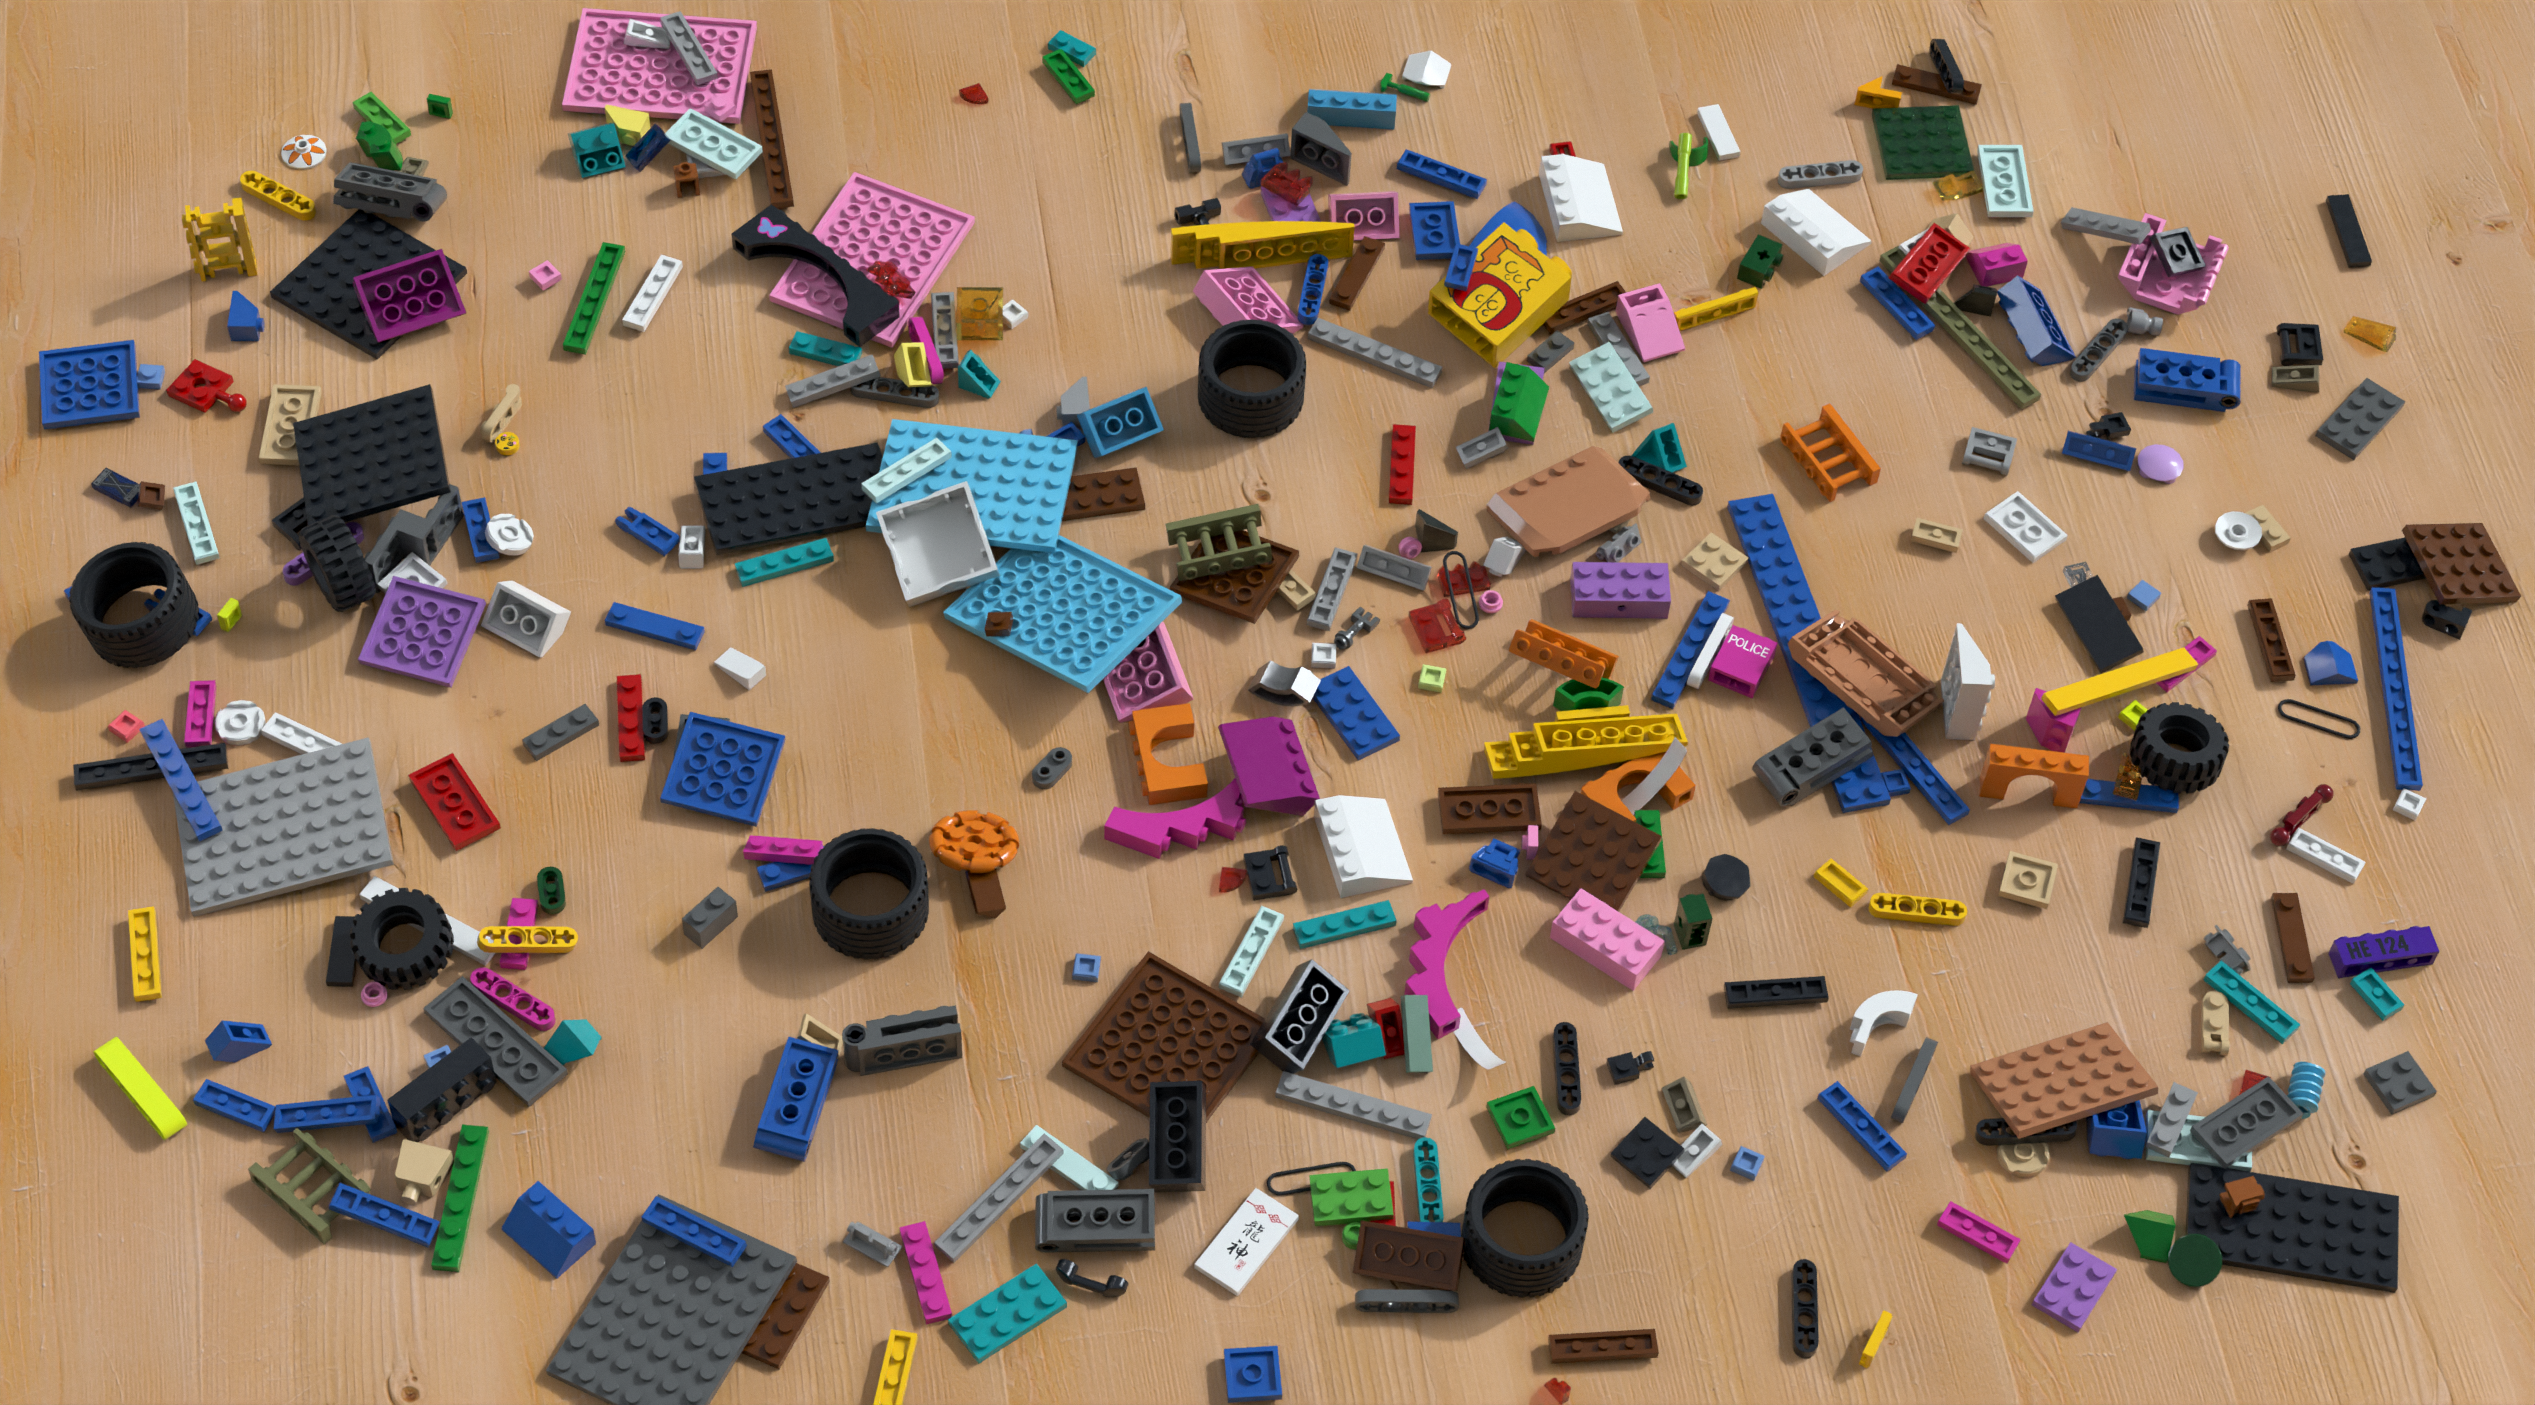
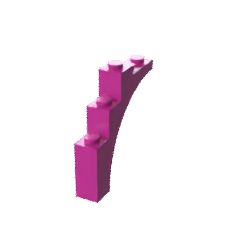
(1154, 831)
(1427, 956)

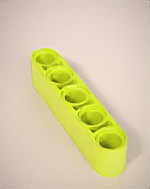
(140, 1088)

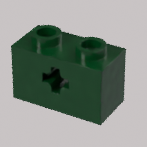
(1760, 261)
(1692, 921)

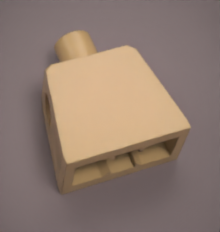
(421, 1170)

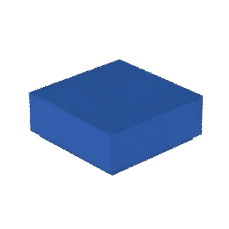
(1896, 782)

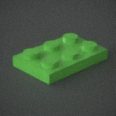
(1351, 1197)

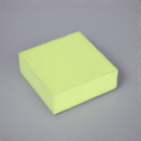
(1432, 678)

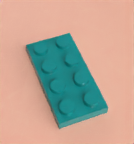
(1007, 1313)

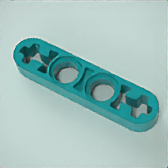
(1428, 1185)

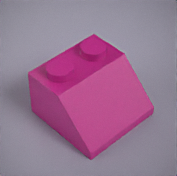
(1997, 263)
(2051, 730)

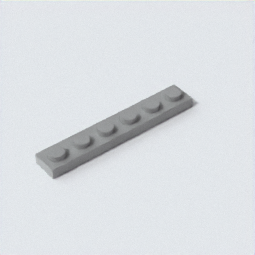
(1375, 352)
(1353, 1105)
(998, 1198)

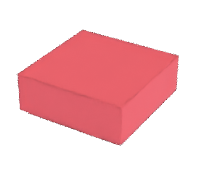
(126, 726)

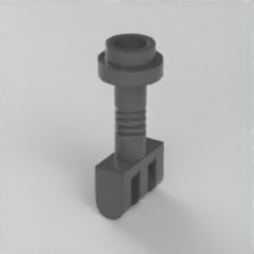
(1344, 639)

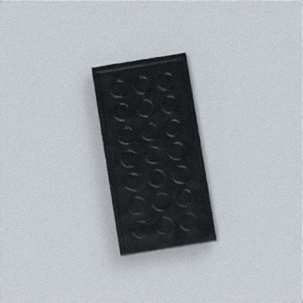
(788, 498)
(2300, 1228)

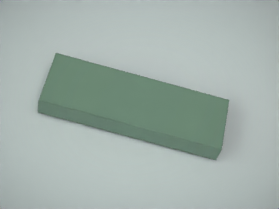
(1416, 1034)

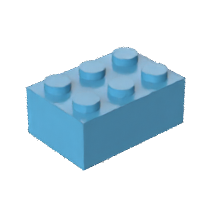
(1120, 422)

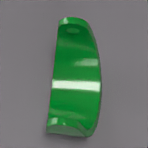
(1697, 155)

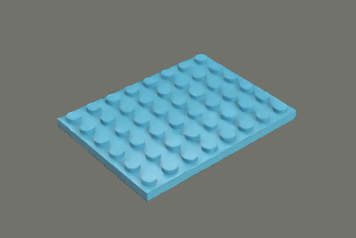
(1013, 477)
(1068, 610)

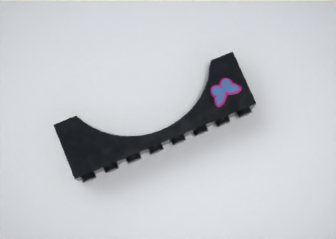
(778, 236)

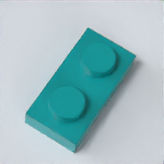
(1075, 49)
(2377, 994)

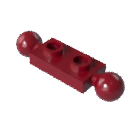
(2305, 809)

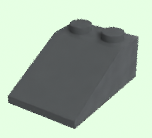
(1320, 148)

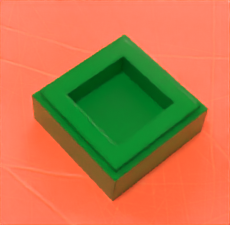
(439, 106)

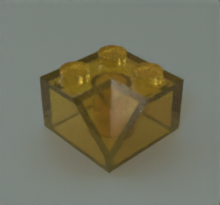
(979, 313)

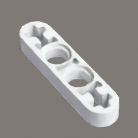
(1710, 651)

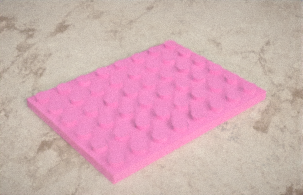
(655, 78)
(871, 225)

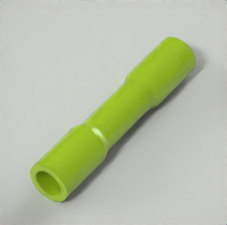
(1682, 179)

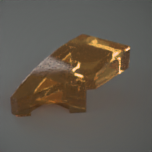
(2128, 779)

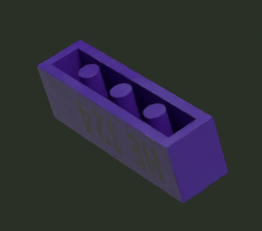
(2383, 951)

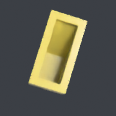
(629, 123)
(912, 365)

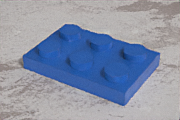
(1434, 229)

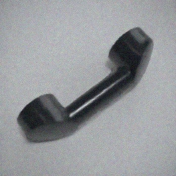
(1113, 1288)

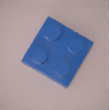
(1252, 1374)

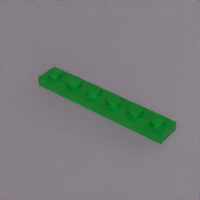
(594, 298)
(460, 1198)

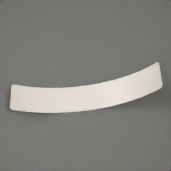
(1656, 778)
(1474, 1045)

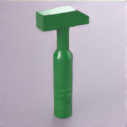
(1386, 82)

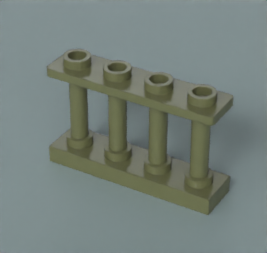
(1217, 524)
(284, 1193)

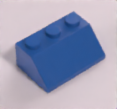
(548, 1230)

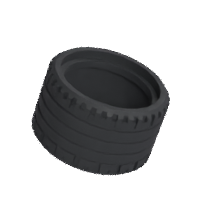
(1257, 345)
(115, 574)
(864, 853)
(1533, 1183)

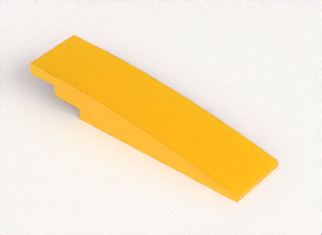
(1260, 243)
(1581, 744)

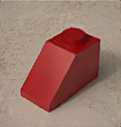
(1389, 1017)

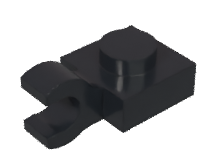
(2112, 425)
(1626, 1068)

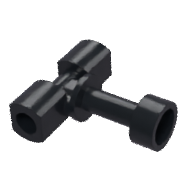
(1198, 215)

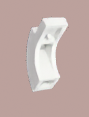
(1880, 1009)

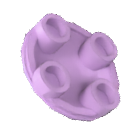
(2160, 463)

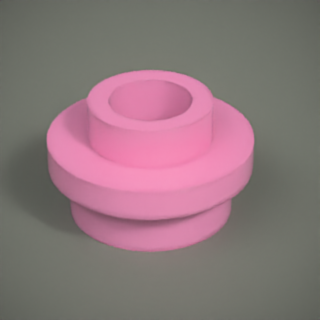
(1409, 547)
(1490, 597)
(371, 989)

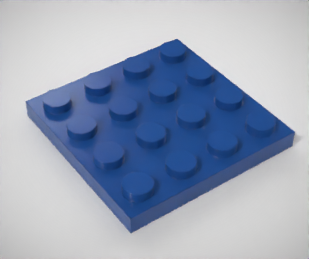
(89, 384)
(723, 769)

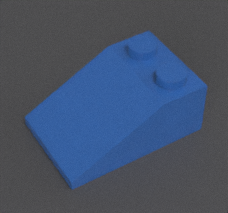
(2117, 1132)

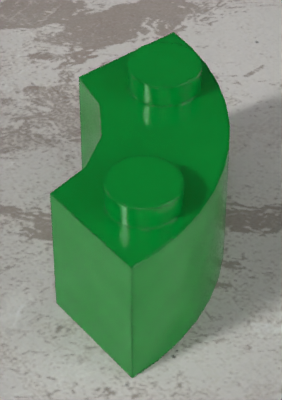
(379, 145)
(1577, 696)

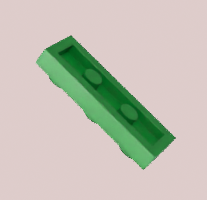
(1068, 76)
(1651, 820)

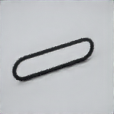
(1470, 589)
(2321, 711)
(1302, 1170)

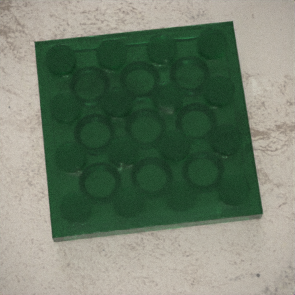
(1922, 142)

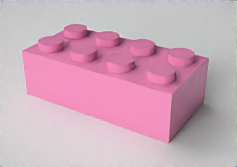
(1607, 939)

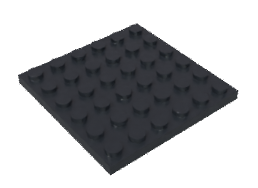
(323, 281)
(372, 456)

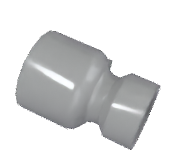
(2139, 322)

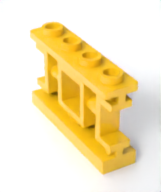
(218, 226)

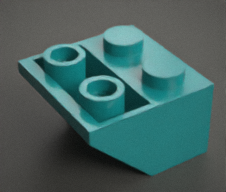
(596, 150)
(1353, 1040)

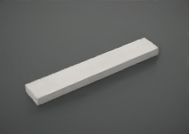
(464, 936)

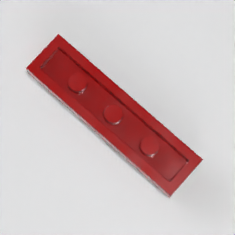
(1402, 464)
(630, 718)

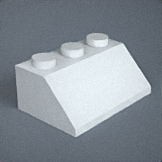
(525, 617)

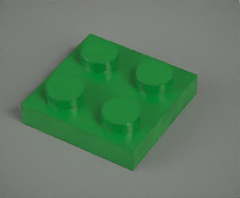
(1520, 1117)

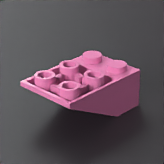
(1650, 322)

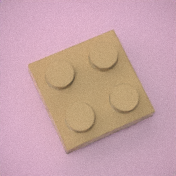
(1714, 561)
(2028, 880)

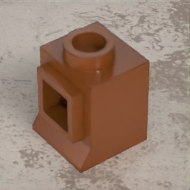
(684, 174)
(2242, 1196)

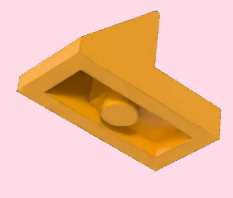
(1872, 96)

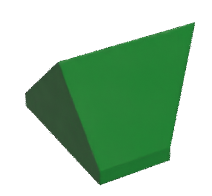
(2152, 1233)

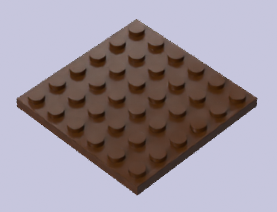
(1165, 1030)

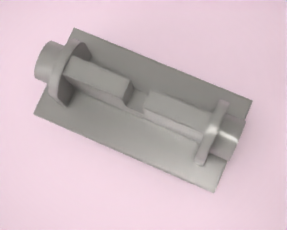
(1622, 544)
(2222, 942)
(871, 1243)

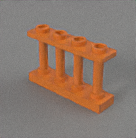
(1840, 436)
(1563, 653)

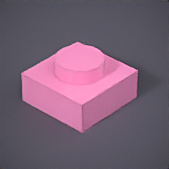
(720, 107)
(545, 275)
(1530, 842)

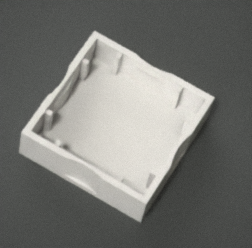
(938, 544)

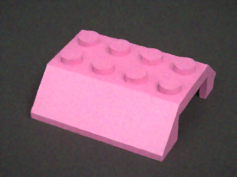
(2148, 282)

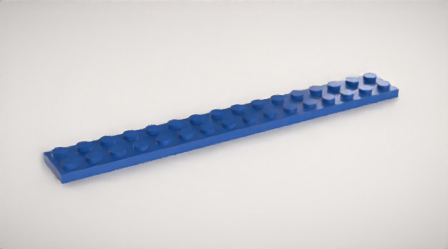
(1791, 611)

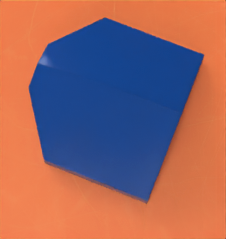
(2329, 665)

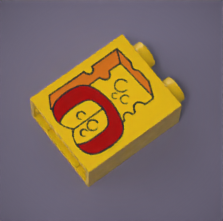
(1507, 295)

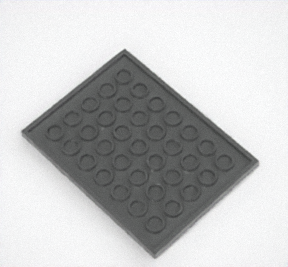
(669, 1319)

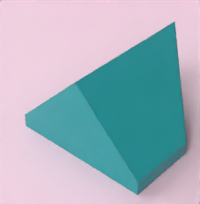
(976, 376)
(1662, 449)
(573, 1041)

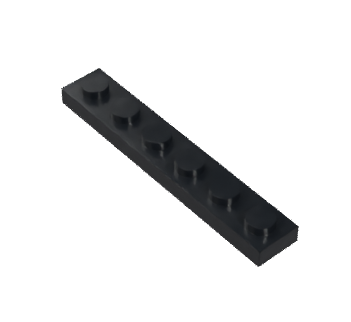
(145, 768)

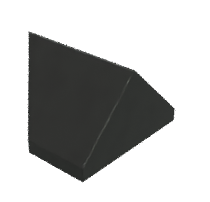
(1978, 300)
(1434, 534)

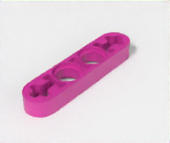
(919, 333)
(515, 996)

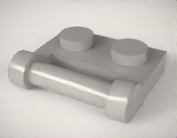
(1992, 445)

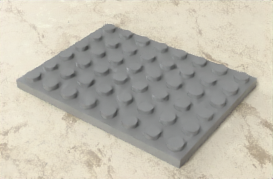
(287, 828)

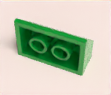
(1519, 402)

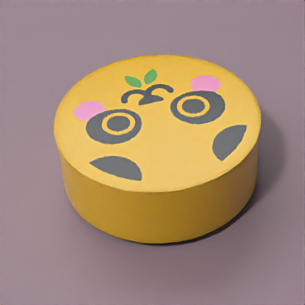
(507, 443)

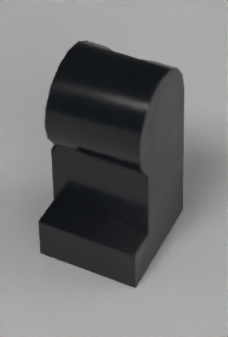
(2446, 618)

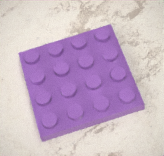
(422, 631)

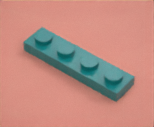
(784, 562)
(1344, 924)
(2252, 1002)

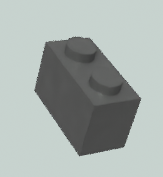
(709, 917)

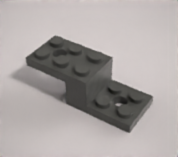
(415, 534)

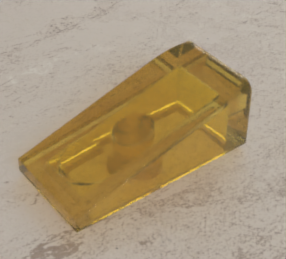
(2372, 333)

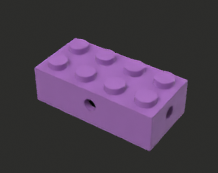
(1620, 590)

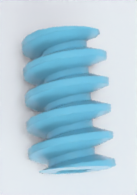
(2306, 1087)

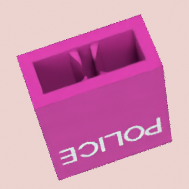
(1742, 661)

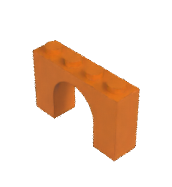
(2009, 762)
(1160, 781)
(1675, 792)

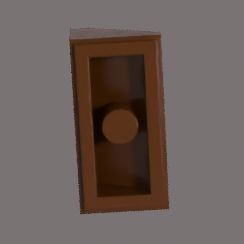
(986, 893)

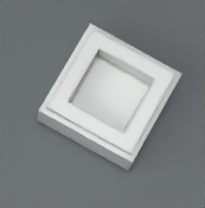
(1013, 314)
(1323, 655)
(2409, 804)

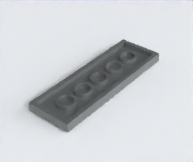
(515, 1055)

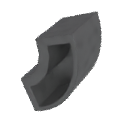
(1284, 684)

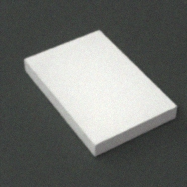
(2025, 527)

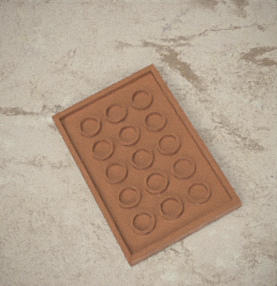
(2063, 1080)

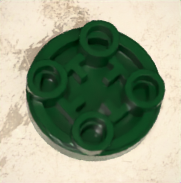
(2195, 1260)

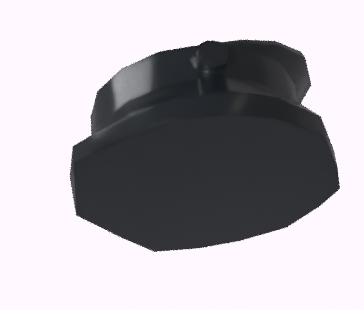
(1726, 877)

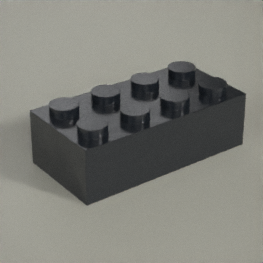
(1300, 1017)
(442, 1091)
(1177, 1136)

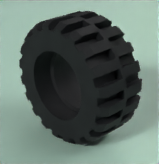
(337, 563)
(2187, 728)
(389, 912)

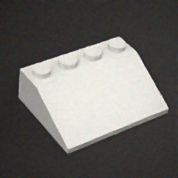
(1578, 198)
(1813, 230)
(1965, 687)
(1361, 844)

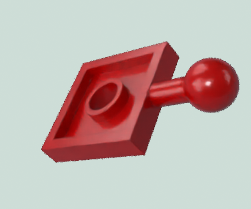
(204, 397)

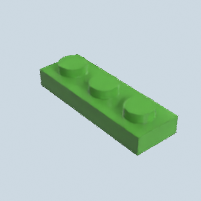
(376, 111)

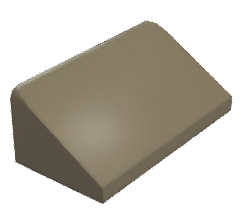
(1684, 1105)

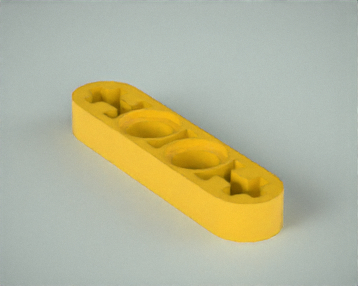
(279, 193)
(1917, 904)
(528, 944)

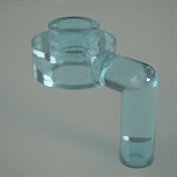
(1652, 924)

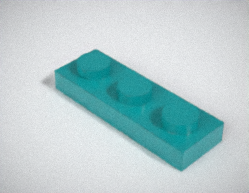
(823, 349)

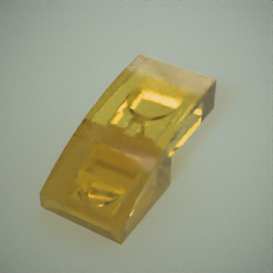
(1960, 187)

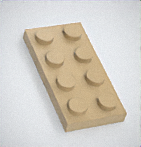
(286, 407)

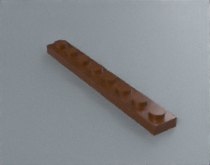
(771, 139)

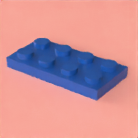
(1354, 713)

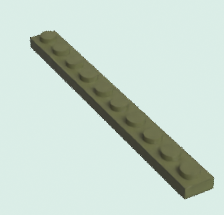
(1973, 341)

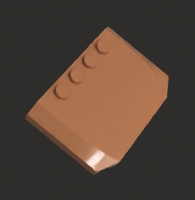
(1568, 502)
(1865, 673)

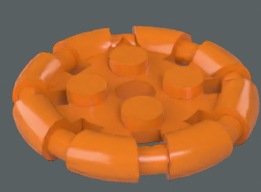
(955, 843)

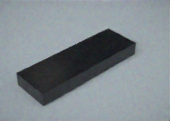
(341, 959)

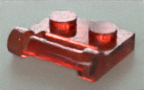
(1430, 630)

